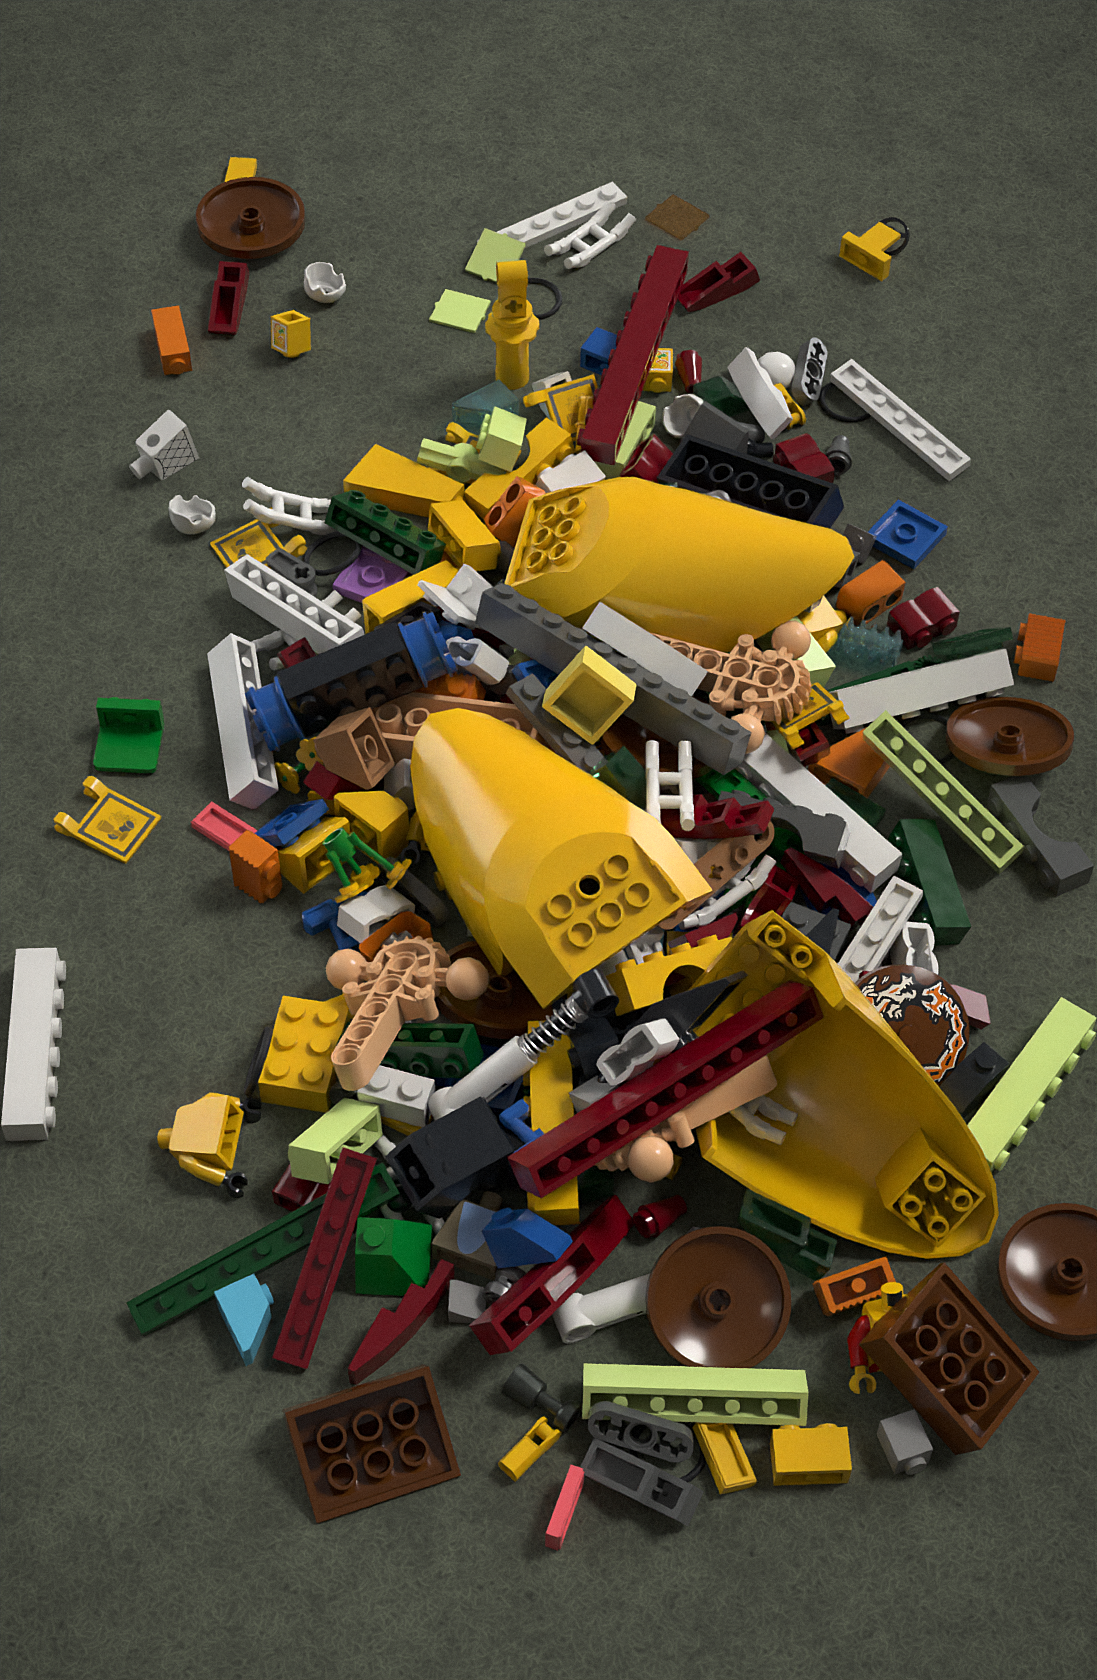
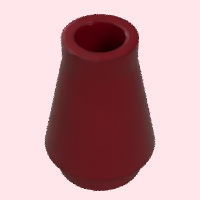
(689, 368)
(657, 1216)

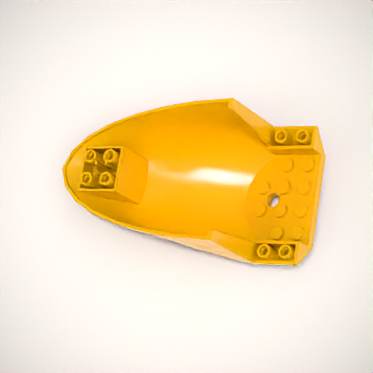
(672, 561)
(520, 835)
(873, 1135)

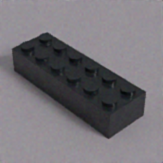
(752, 482)

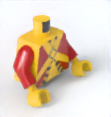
(872, 1311)

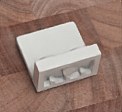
(460, 597)

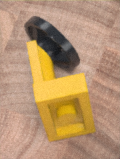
(869, 249)

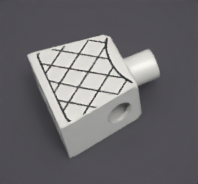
(164, 448)

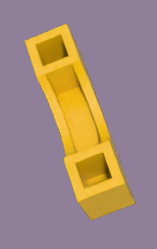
(547, 447)
(644, 983)

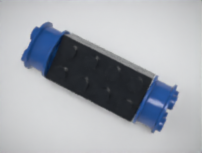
(350, 679)

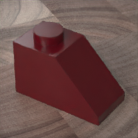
(815, 746)

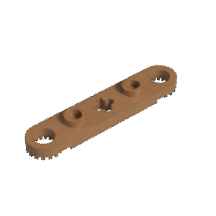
(728, 859)

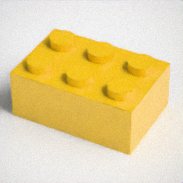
(299, 1056)

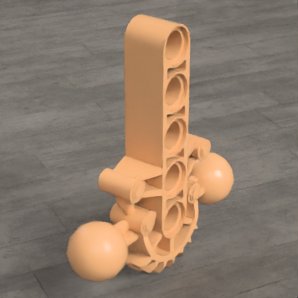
(764, 688)
(397, 989)
(652, 1157)

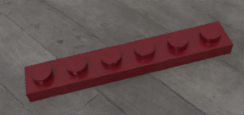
(324, 1258)

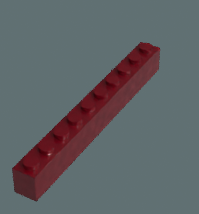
(634, 355)
(665, 1088)

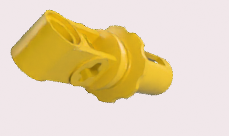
(512, 324)

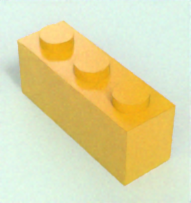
(464, 534)

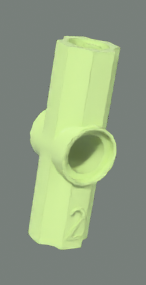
(458, 461)

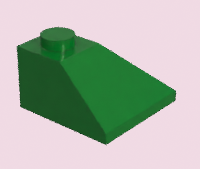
(391, 1255)

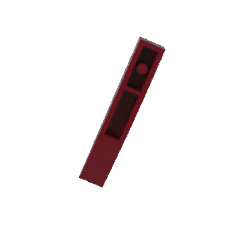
(552, 1283)

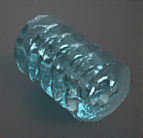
(870, 641)

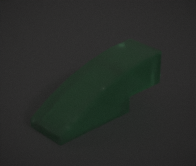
(787, 1235)

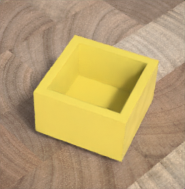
(589, 695)

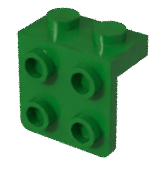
(128, 735)

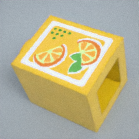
(290, 333)
(661, 372)

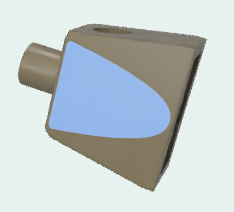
(462, 1240)

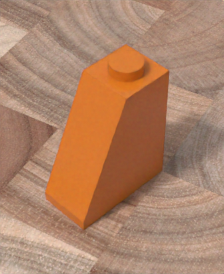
(852, 764)

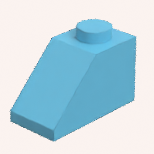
(245, 1313)

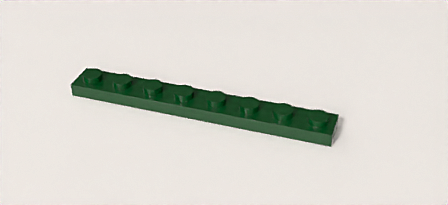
(246, 1257)

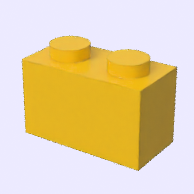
(810, 1455)

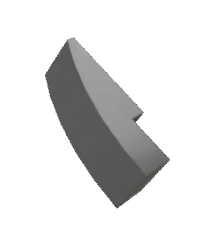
(641, 1481)

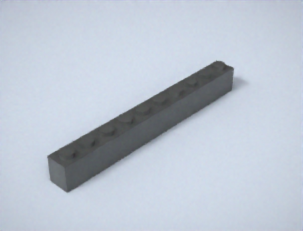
(656, 702)

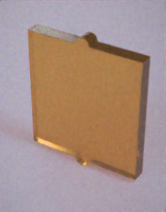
(677, 217)

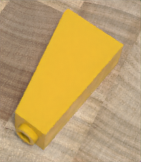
(401, 482)
(404, 594)

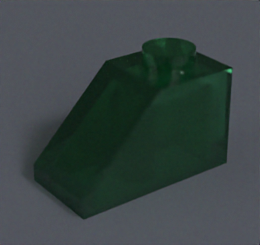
(722, 395)
(623, 775)

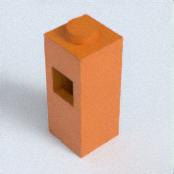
(171, 340)

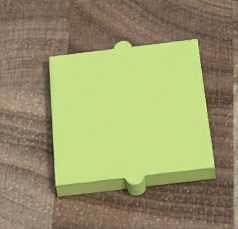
(491, 249)
(459, 311)

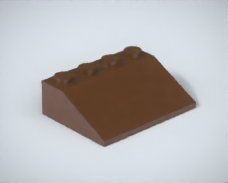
(950, 1360)
(371, 1442)

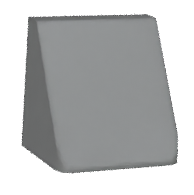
(465, 1302)

